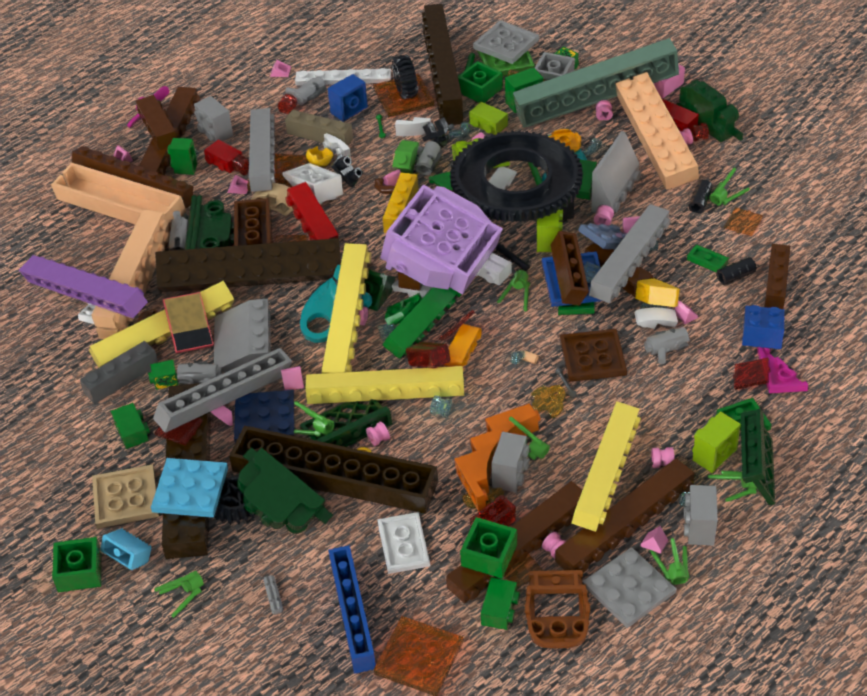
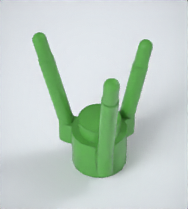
(719, 195)
(519, 281)
(321, 424)
(537, 446)
(751, 488)
(677, 572)
(190, 582)

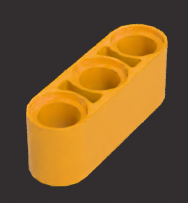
(463, 344)

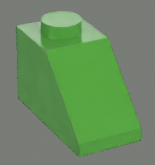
(405, 156)

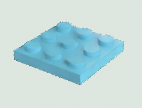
(189, 487)

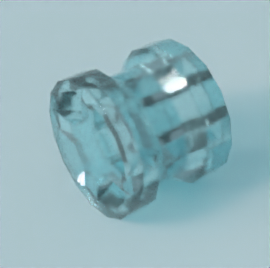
(440, 406)

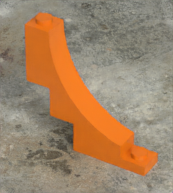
(476, 467)

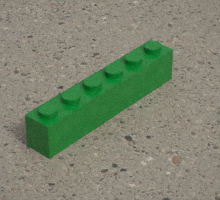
(420, 320)

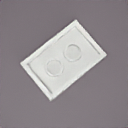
(403, 543)

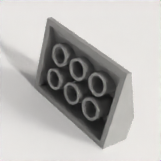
(615, 174)
(242, 334)

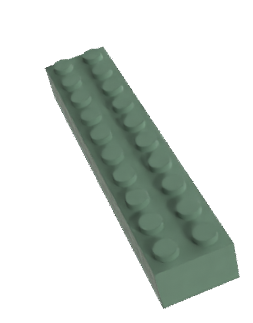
(593, 83)

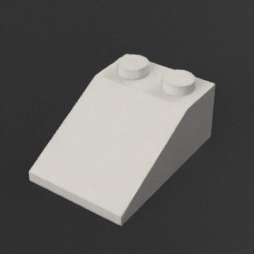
(322, 182)

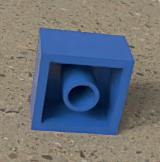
(347, 97)
(763, 327)

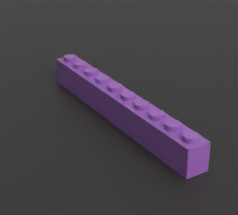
(84, 286)

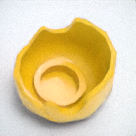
(318, 157)

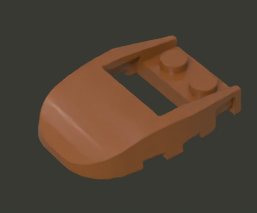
(557, 630)

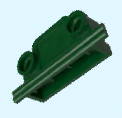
(712, 109)
(208, 225)
(278, 494)

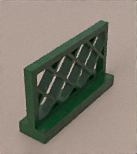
(350, 431)
(757, 454)

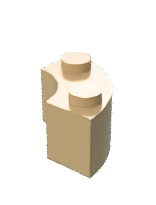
(276, 198)

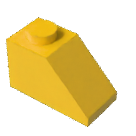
(657, 293)

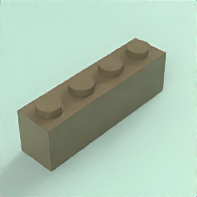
(314, 127)

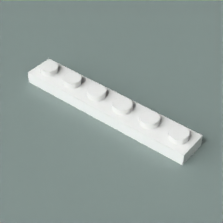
(335, 76)

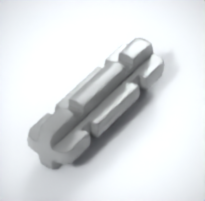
(273, 594)

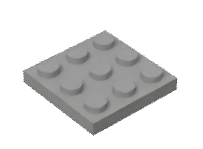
(506, 41)
(629, 587)

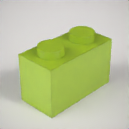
(488, 118)

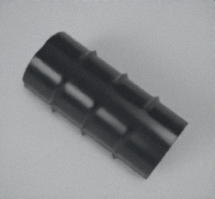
(700, 196)
(736, 271)

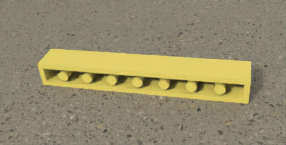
(346, 309)
(156, 327)
(384, 385)
(605, 467)

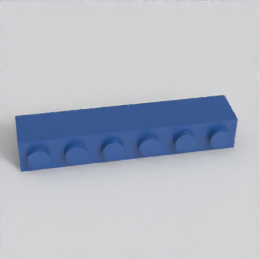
(352, 609)

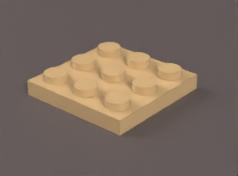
(124, 496)

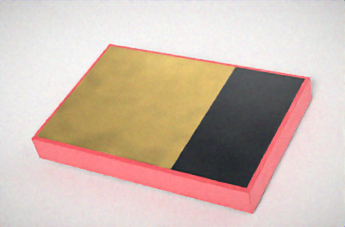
(187, 322)

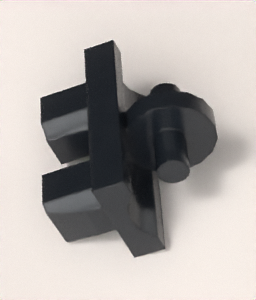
(439, 134)
(343, 166)

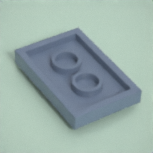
(603, 235)

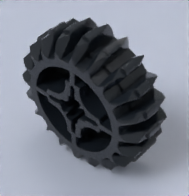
(404, 76)
(228, 506)

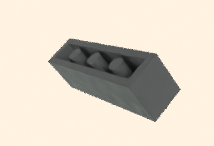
(118, 372)

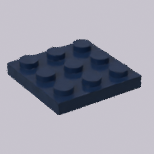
(265, 411)

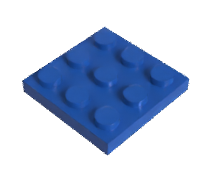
(552, 282)

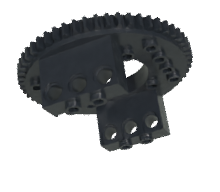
(553, 194)

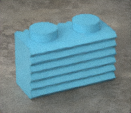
(125, 548)

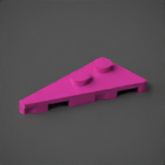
(781, 377)

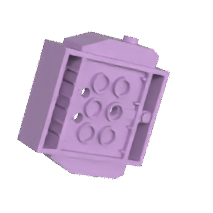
(435, 228)

